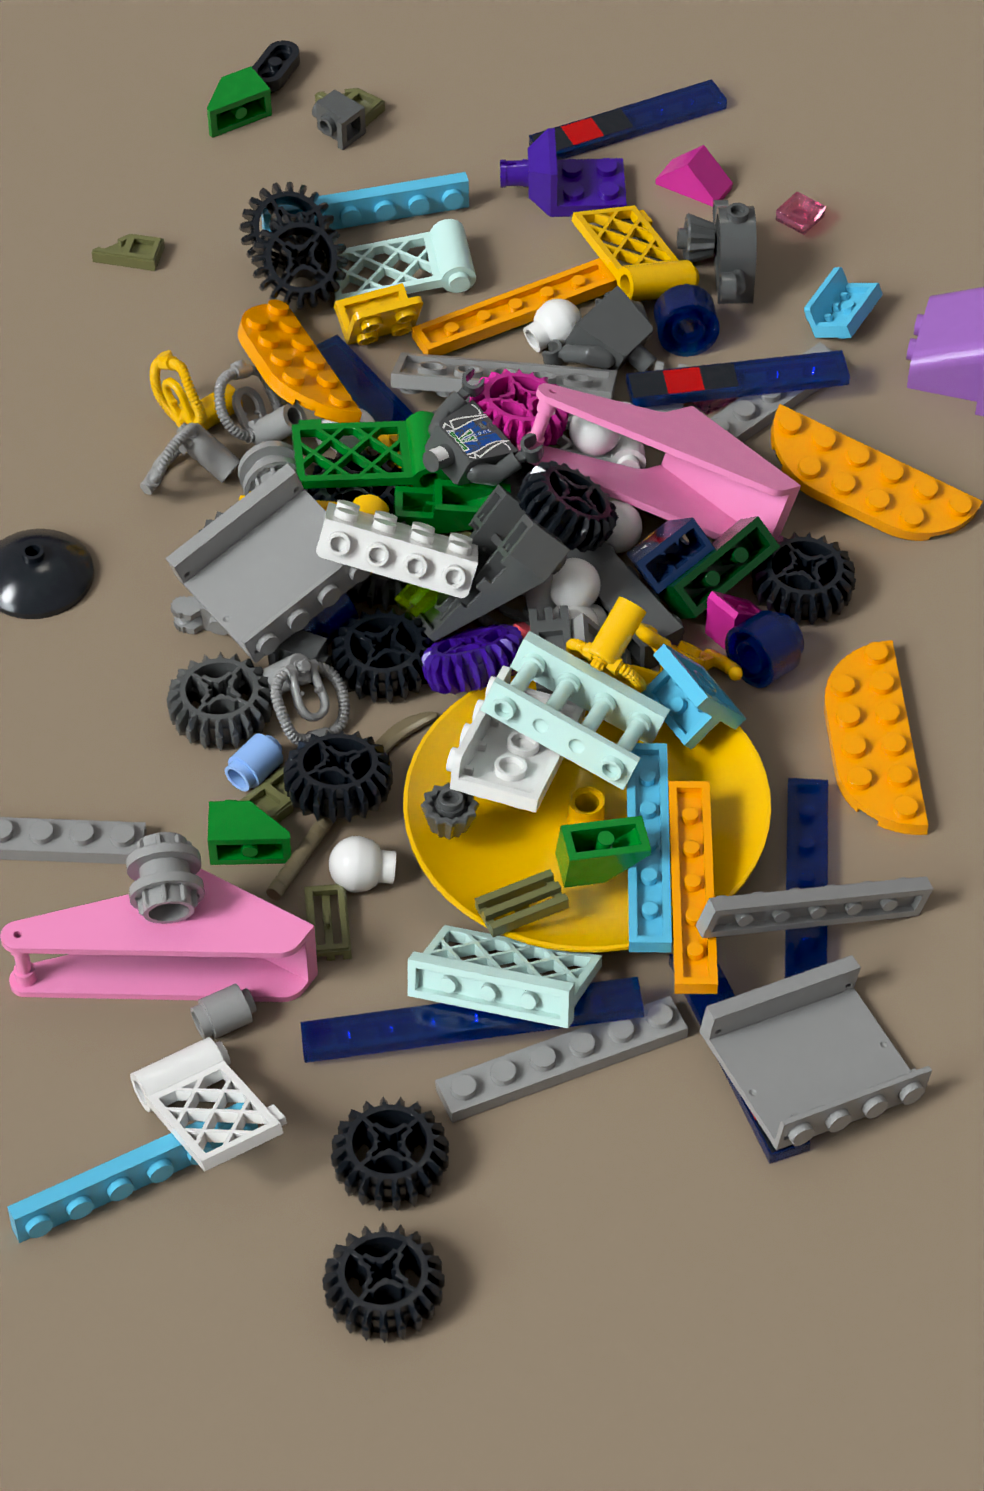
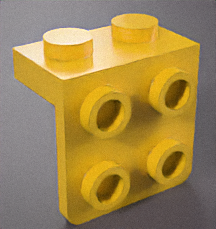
(377, 314)

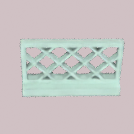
(508, 991)

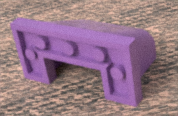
(950, 347)

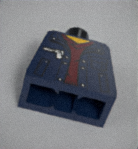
(667, 555)

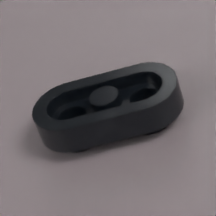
(278, 63)

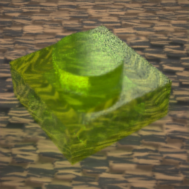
(416, 599)

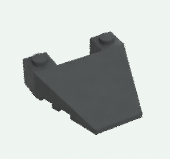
(512, 559)

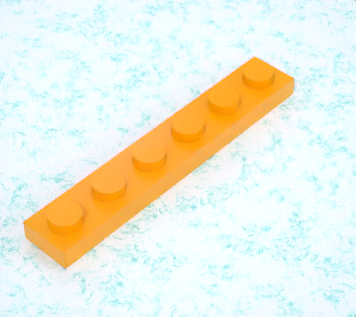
(511, 308)
(691, 886)

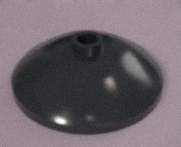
(42, 573)

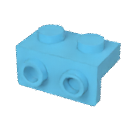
(840, 306)

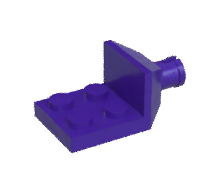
(568, 184)

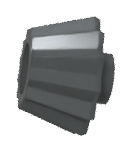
(696, 238)
(449, 811)

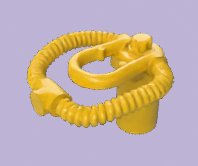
(200, 410)
(610, 643)

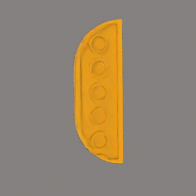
(293, 362)
(867, 481)
(873, 739)

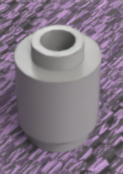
(223, 1011)

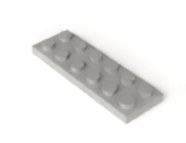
(444, 374)

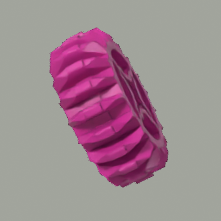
(512, 404)

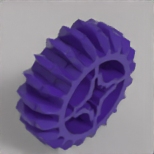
(470, 658)

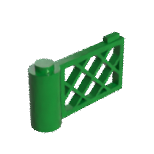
(411, 443)

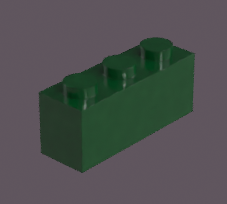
(734, 557)

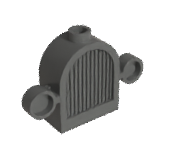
(734, 252)

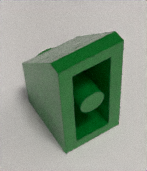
(238, 102)
(245, 835)
(600, 849)

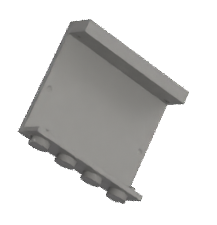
(261, 565)
(809, 1054)

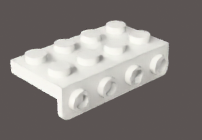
(397, 549)
(500, 761)

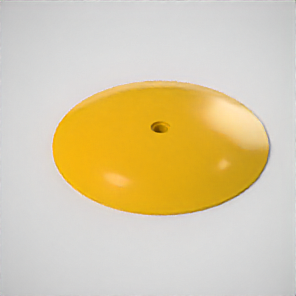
(516, 843)

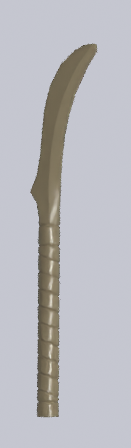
(317, 832)

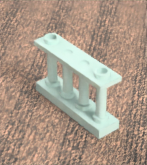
(589, 689)

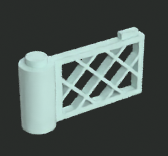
(444, 249)

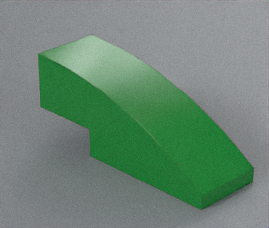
(444, 506)

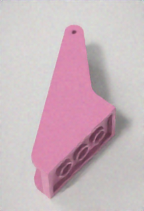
(703, 467)
(126, 957)

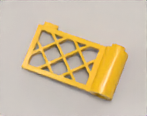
(645, 277)

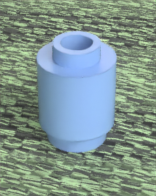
(254, 762)

